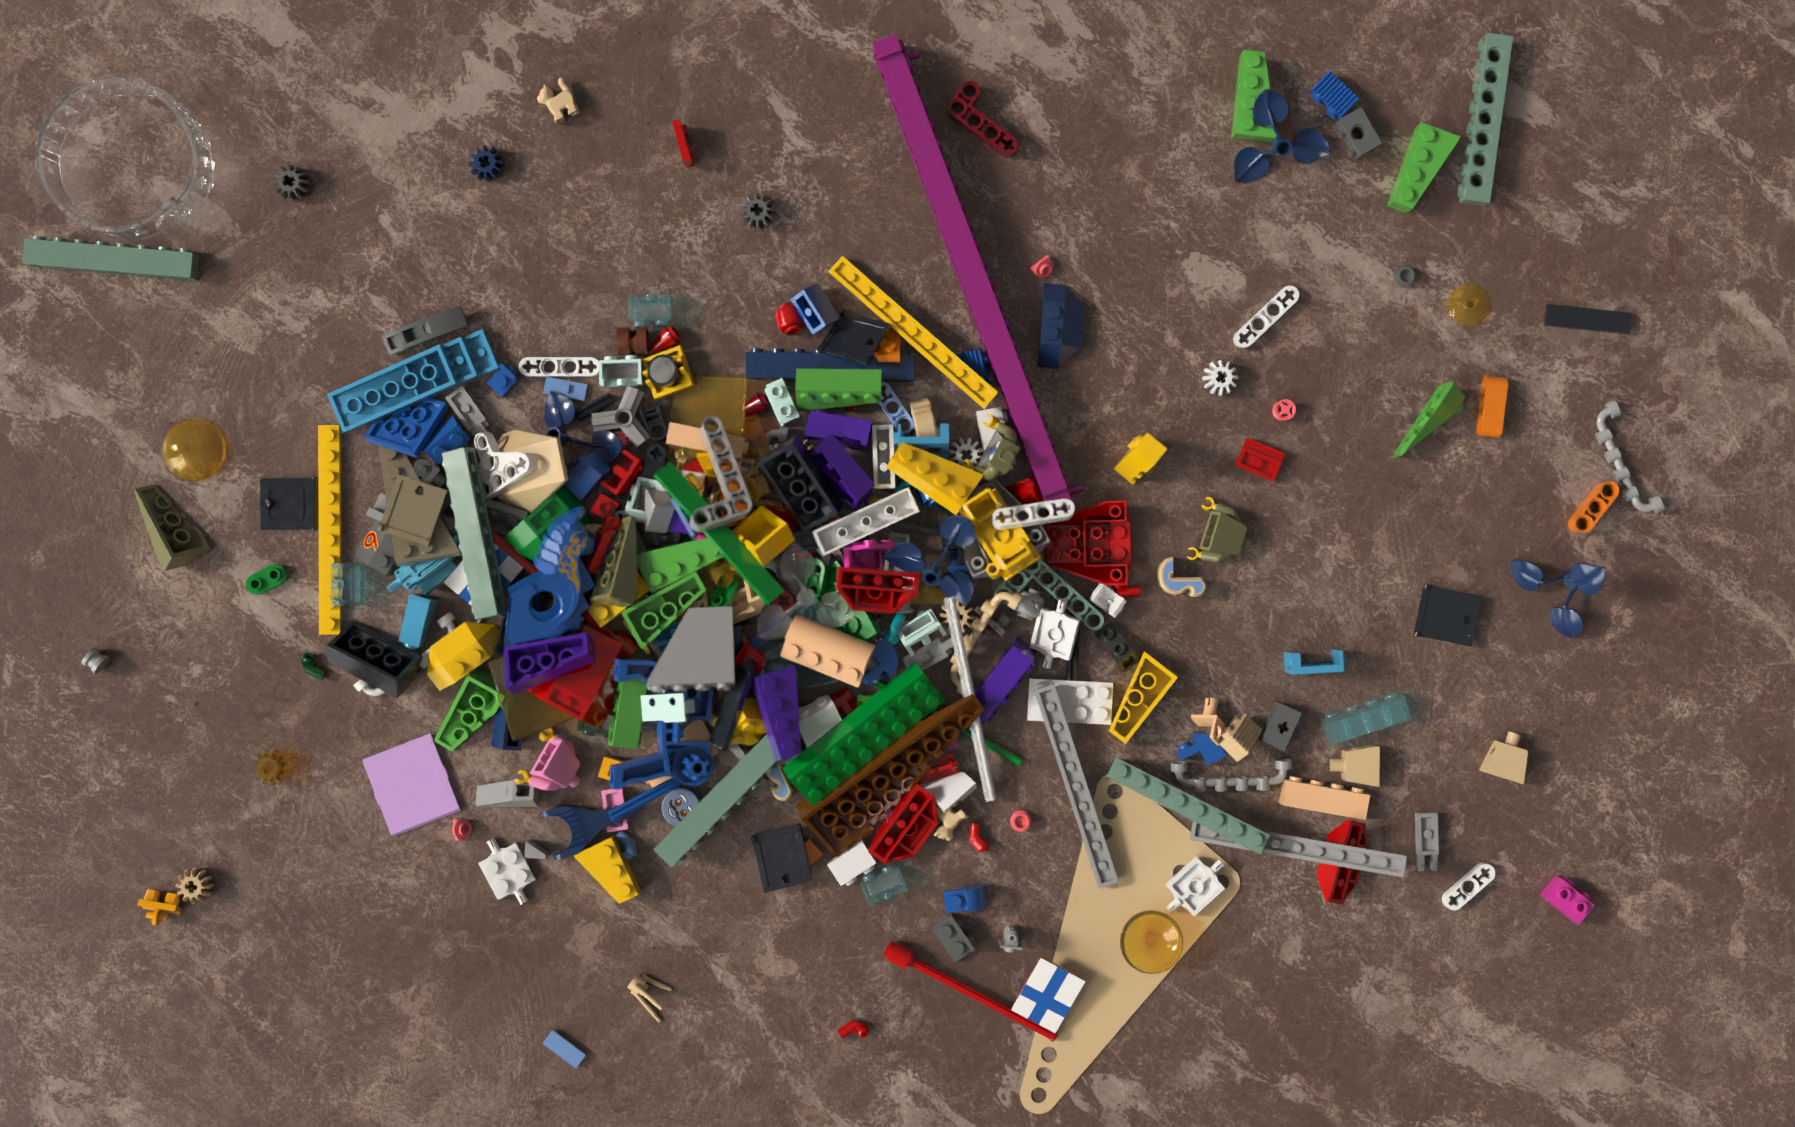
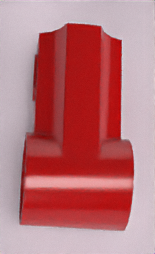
(844, 702)

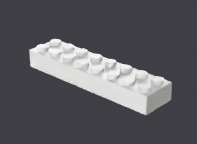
(865, 521)

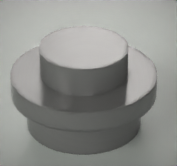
(1404, 276)

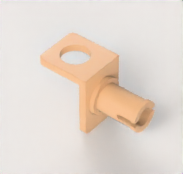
(1210, 719)

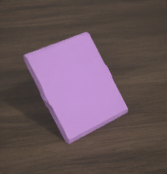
(411, 785)

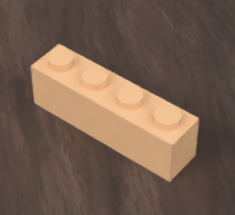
(1323, 798)

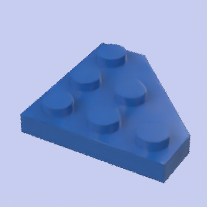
(408, 428)

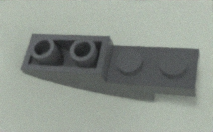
(425, 330)

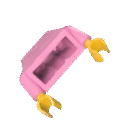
(554, 766)

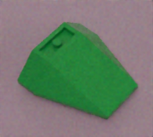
(530, 532)

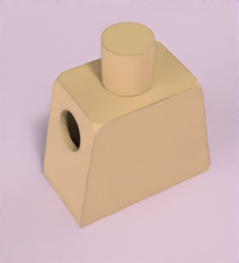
(1506, 759)
(1359, 765)

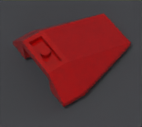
(1093, 543)
(588, 690)

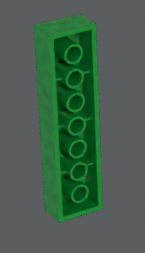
(863, 734)

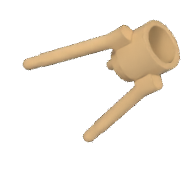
(638, 988)

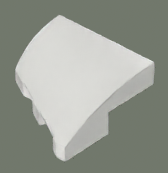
(950, 789)

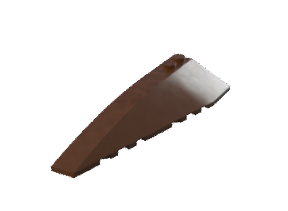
(868, 794)

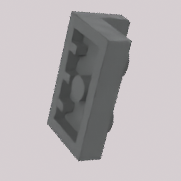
(503, 517)
(953, 937)

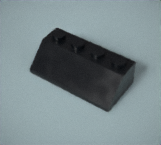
(801, 483)
(374, 658)

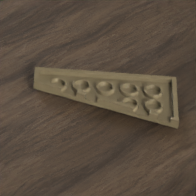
(407, 551)

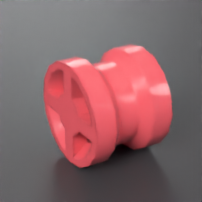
(1287, 407)

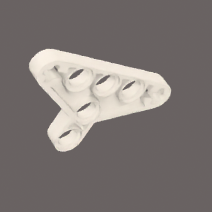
(502, 465)

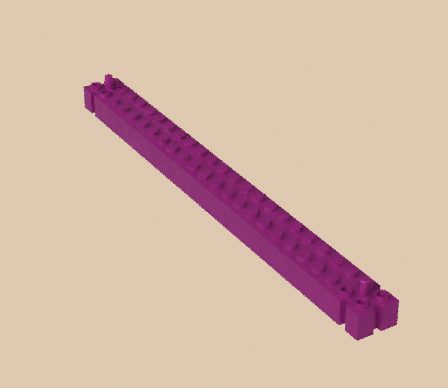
(971, 270)

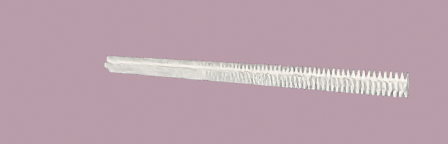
(968, 689)

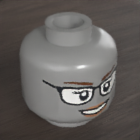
(1030, 604)

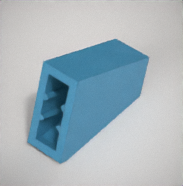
(417, 620)

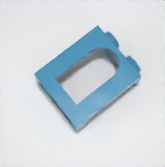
(926, 442)
(1293, 663)

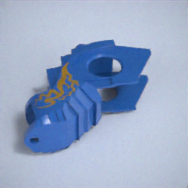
(559, 573)

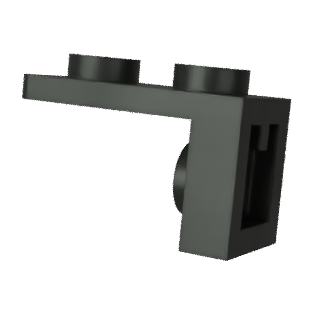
(1117, 647)

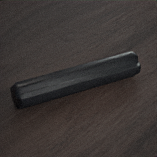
(1072, 664)

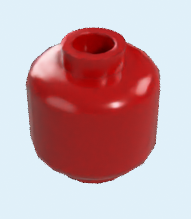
(788, 319)

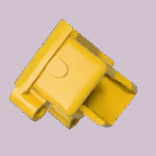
(1007, 548)

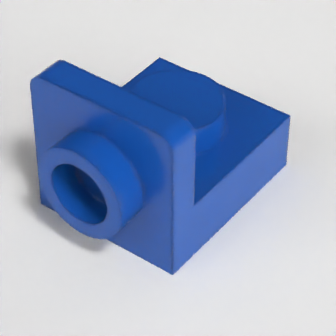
(503, 379)

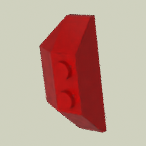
(876, 588)
(906, 826)
(1338, 881)

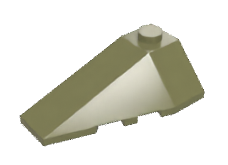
(171, 534)

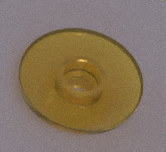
(1458, 307)

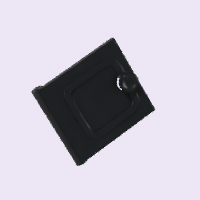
(850, 338)
(293, 503)
(1447, 615)
(780, 854)

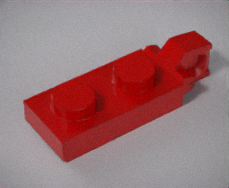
(603, 542)

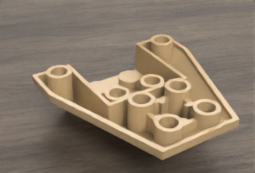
(544, 480)

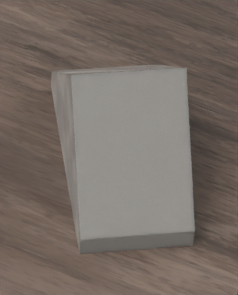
(657, 511)

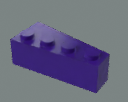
(546, 659)
(1004, 678)
(779, 710)

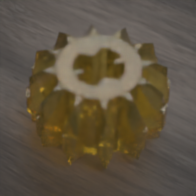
(263, 770)

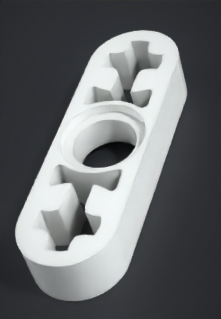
(1476, 871)

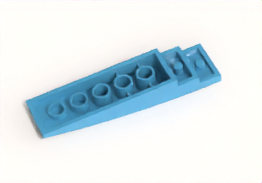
(413, 380)

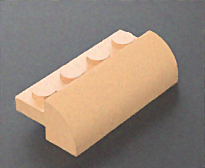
(827, 650)

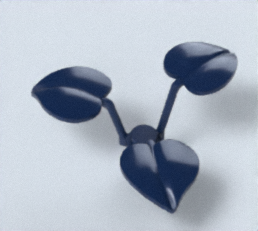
(1272, 109)
(561, 411)
(908, 558)
(1581, 575)

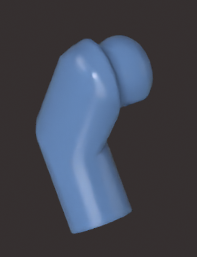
(629, 843)

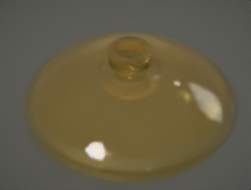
(206, 454)
(1158, 954)

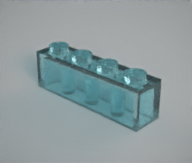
(1366, 718)

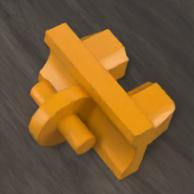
(151, 902)

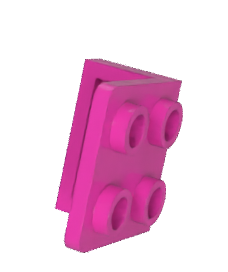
(866, 554)

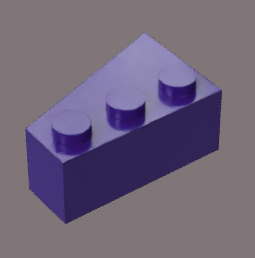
(843, 472)

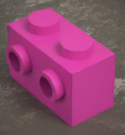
(1567, 900)

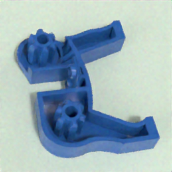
(681, 759)

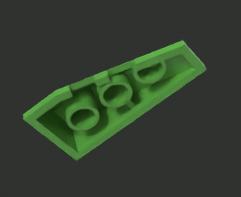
(1441, 406)
(471, 708)

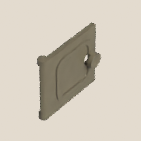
(412, 513)

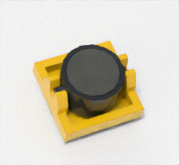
(667, 372)

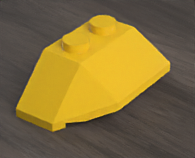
(461, 652)

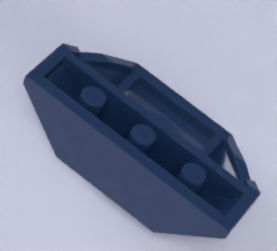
(1060, 326)

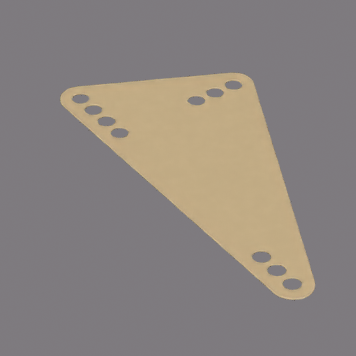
(1144, 853)

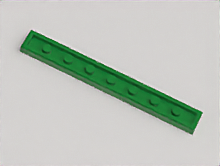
(721, 536)

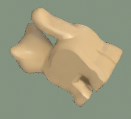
(559, 103)
(950, 820)

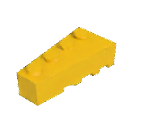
(1144, 692)

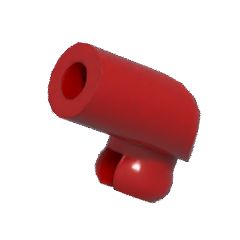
(1125, 591)
(976, 840)
(854, 1027)

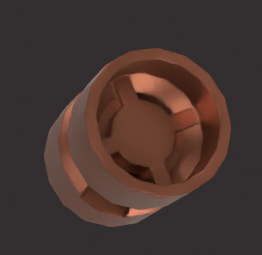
(632, 340)

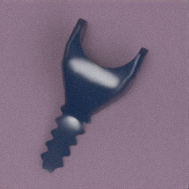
(583, 824)

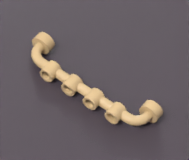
(979, 625)

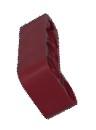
(985, 123)

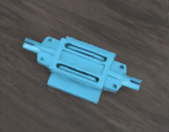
(424, 575)

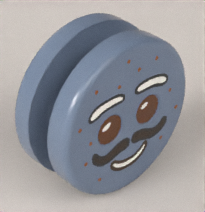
(679, 804)

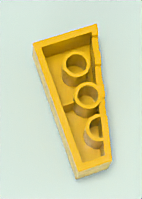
(935, 476)

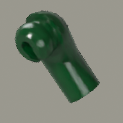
(310, 667)

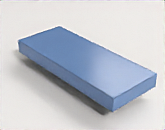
(566, 388)
(685, 518)
(564, 1048)

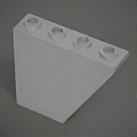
(698, 653)

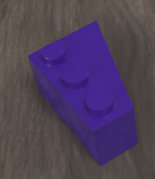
(849, 431)

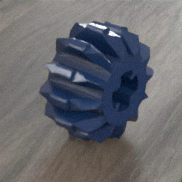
(486, 155)

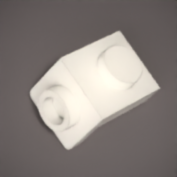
(1107, 600)

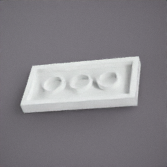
(1080, 700)

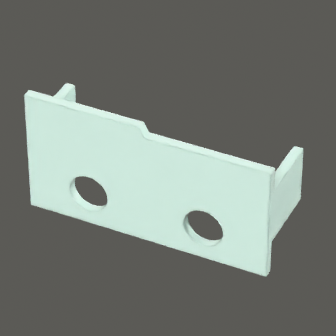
(664, 709)

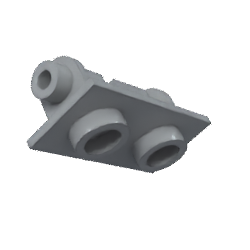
(1010, 940)

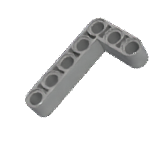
(724, 478)

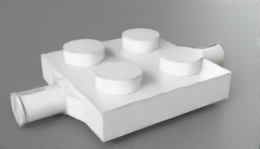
(1055, 633)
(507, 871)
(1194, 886)

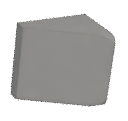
(533, 850)

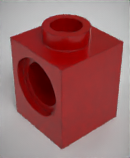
(605, 505)

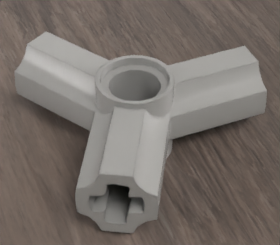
(610, 419)

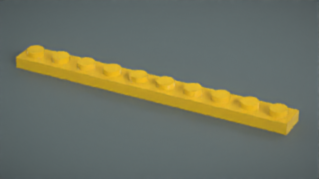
(913, 332)
(329, 523)

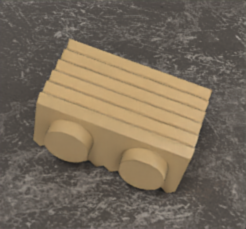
(1240, 736)

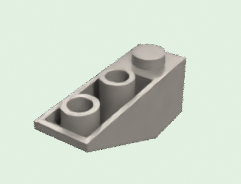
(507, 795)

